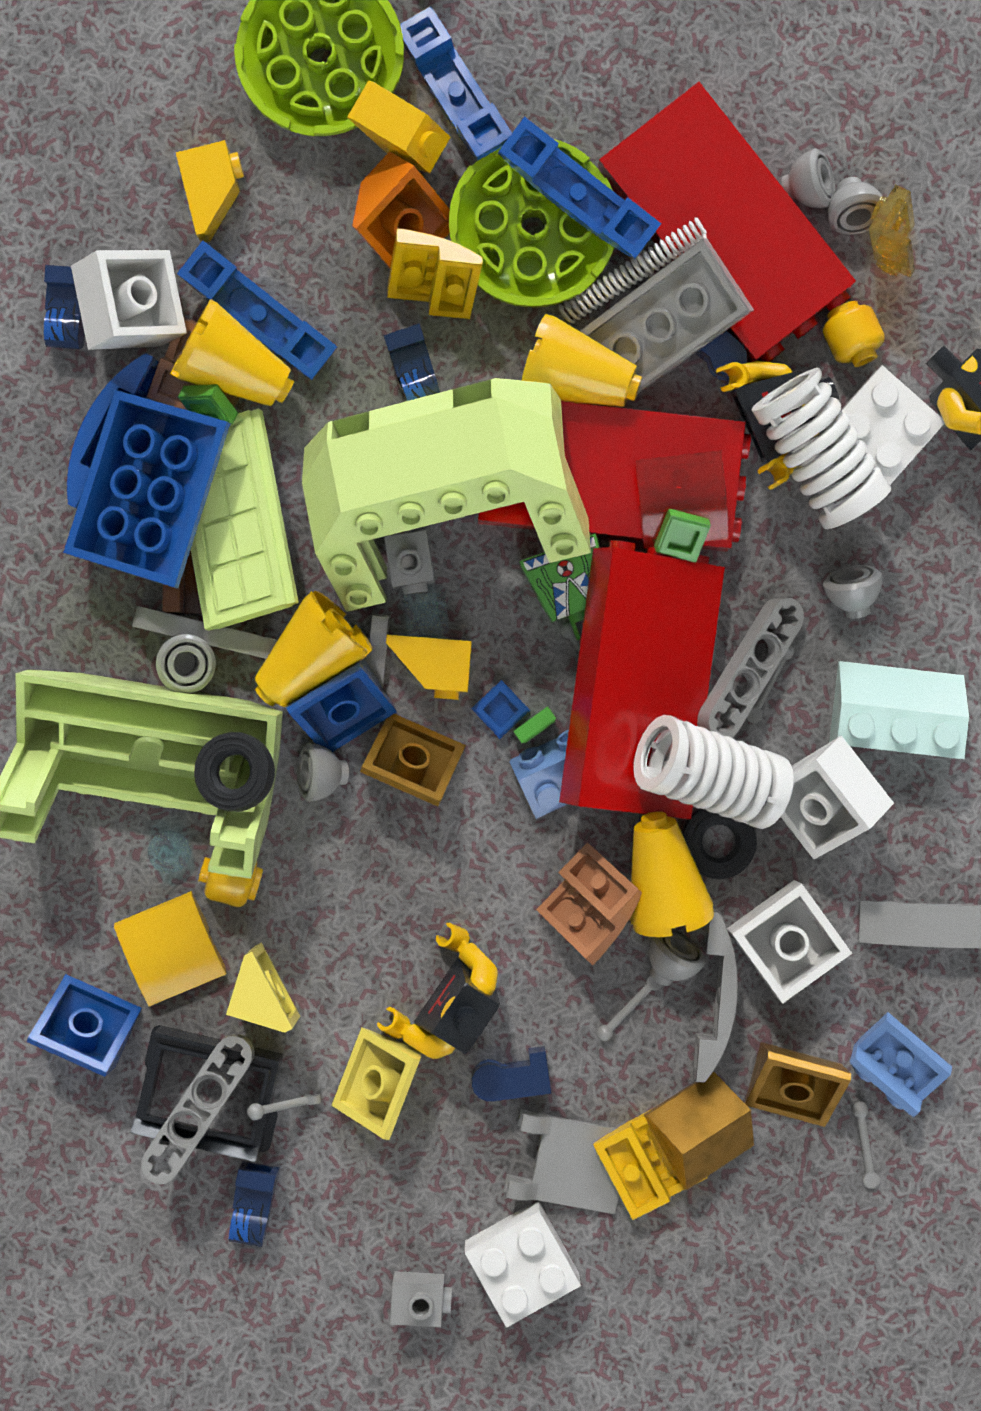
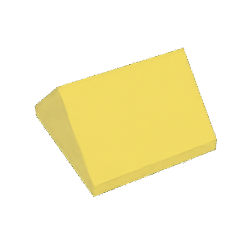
(261, 995)
(376, 1081)

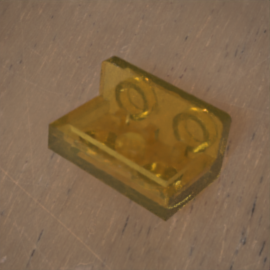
(889, 232)

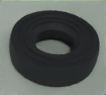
(208, 766)
(726, 866)

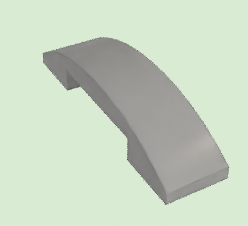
(920, 924)
(711, 1047)

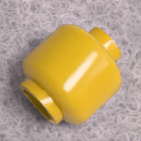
(853, 333)
(229, 889)

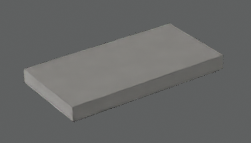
(672, 314)

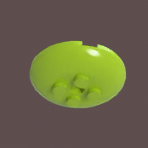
(311, 95)
(519, 266)

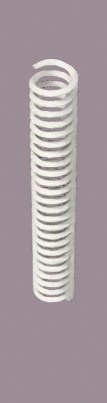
(670, 256)

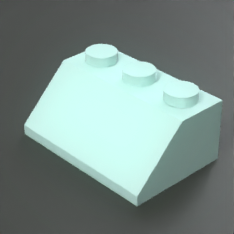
(900, 710)

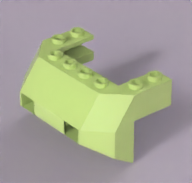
(436, 464)
(133, 747)

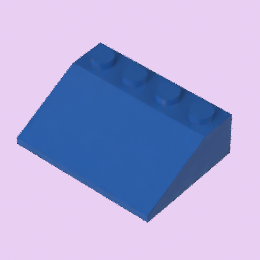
(146, 488)

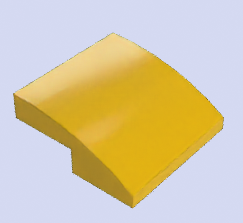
(435, 273)
(169, 948)
(638, 1167)

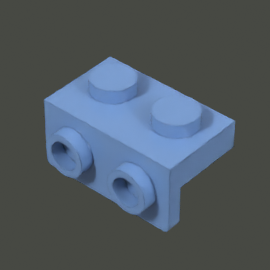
(541, 774)
(898, 1064)

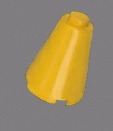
(231, 357)
(579, 366)
(310, 651)
(667, 878)

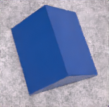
(342, 707)
(85, 1026)

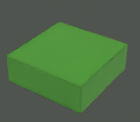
(208, 401)
(682, 535)
(535, 725)

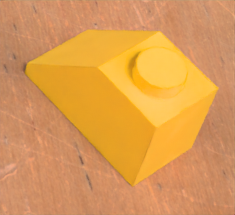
(398, 127)
(210, 184)
(435, 663)

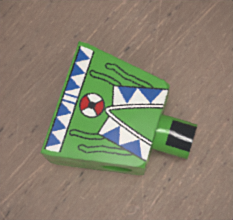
(561, 585)

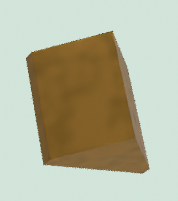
(413, 759)
(796, 1084)
(702, 1129)

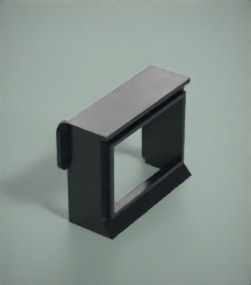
(201, 1046)

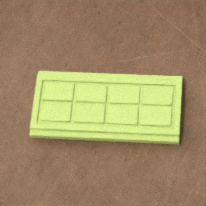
(241, 535)

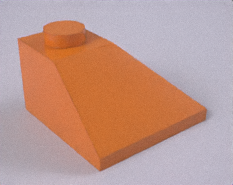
(395, 199)

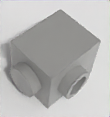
(410, 562)
(419, 1299)

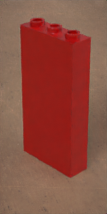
(700, 166)
(602, 455)
(639, 659)

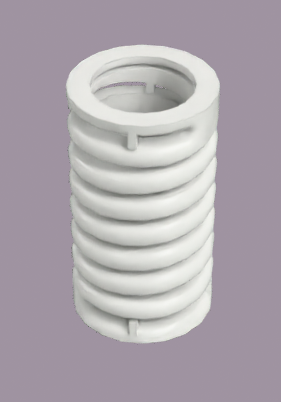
(810, 454)
(713, 772)

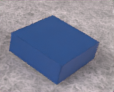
(500, 709)

